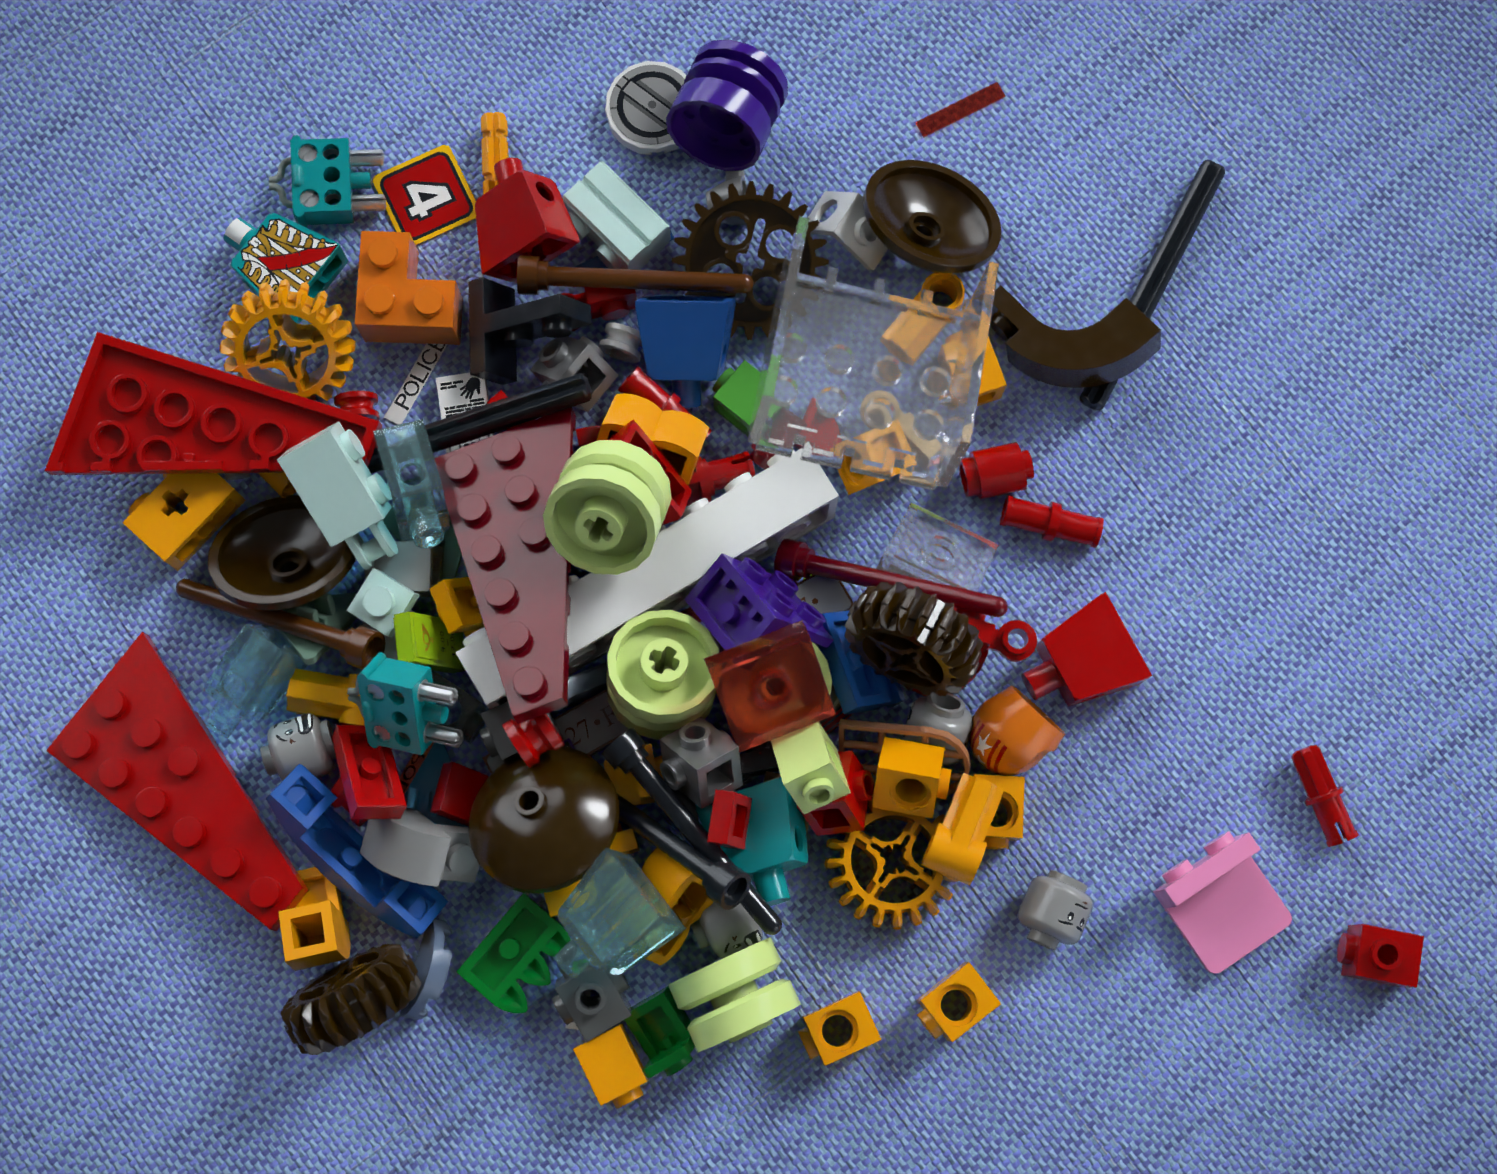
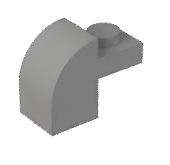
(419, 849)

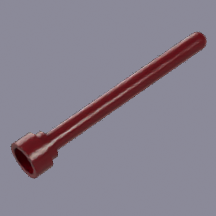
(800, 562)

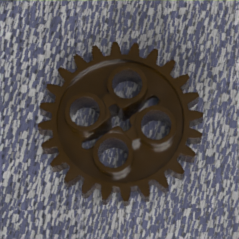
(707, 248)

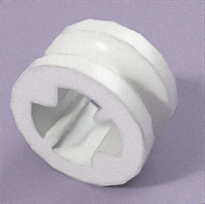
(621, 342)

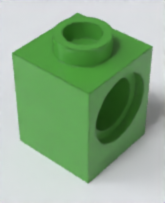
(736, 395)

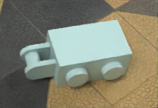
(341, 492)

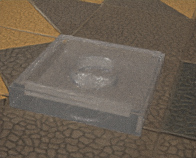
(937, 550)

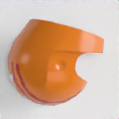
(1012, 733)

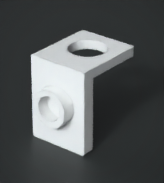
(849, 226)

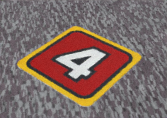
(427, 194)

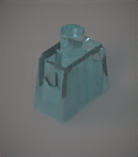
(416, 502)
(250, 678)
(614, 918)

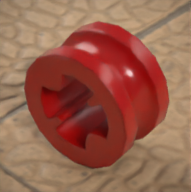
(358, 402)

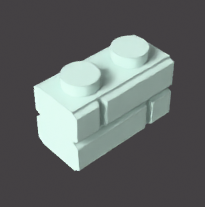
(615, 219)

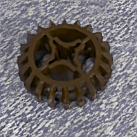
(913, 639)
(351, 999)

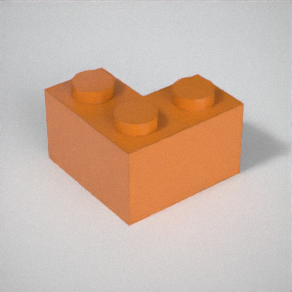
(396, 304)

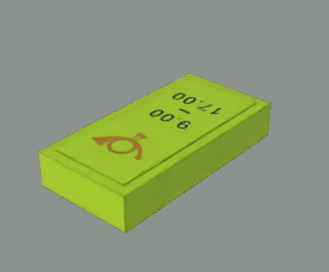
(426, 642)

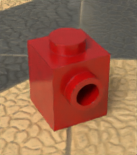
(849, 811)
(1380, 955)

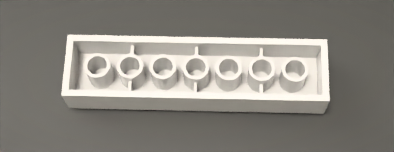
(742, 523)

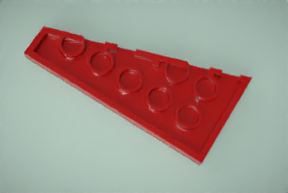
(174, 416)
(166, 772)

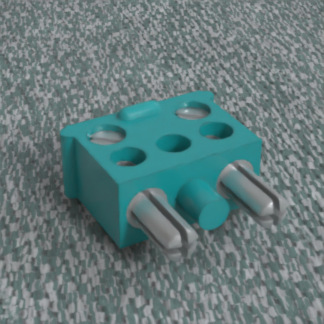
(312, 180)
(402, 706)

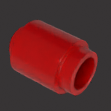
(996, 471)

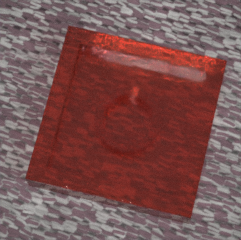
(770, 686)

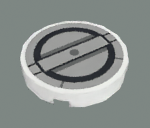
(640, 103)

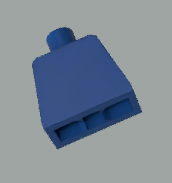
(685, 340)

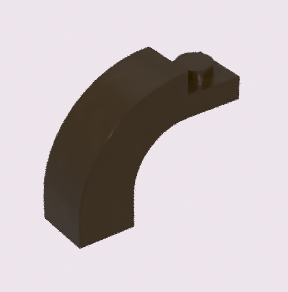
(1075, 357)

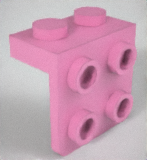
(1223, 902)

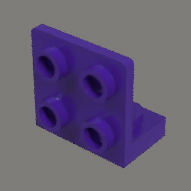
(746, 602)

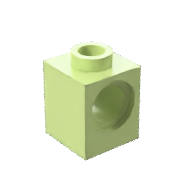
(810, 767)

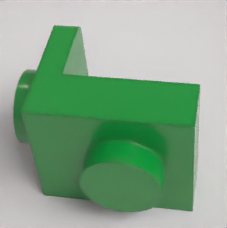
(662, 1033)

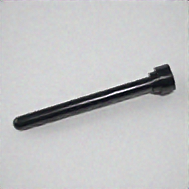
(630, 756)
(723, 882)

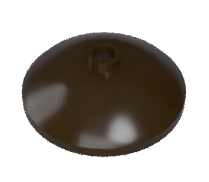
(931, 216)
(276, 557)
(558, 837)

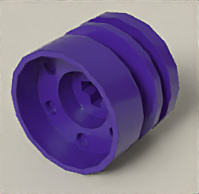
(727, 105)

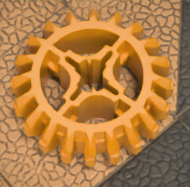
(323, 330)
(869, 897)

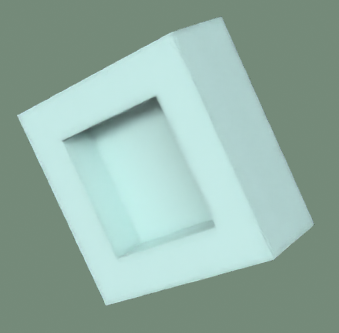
(381, 599)

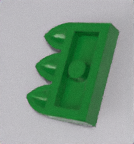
(513, 953)

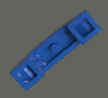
(334, 849)

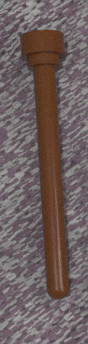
(539, 275)
(355, 645)

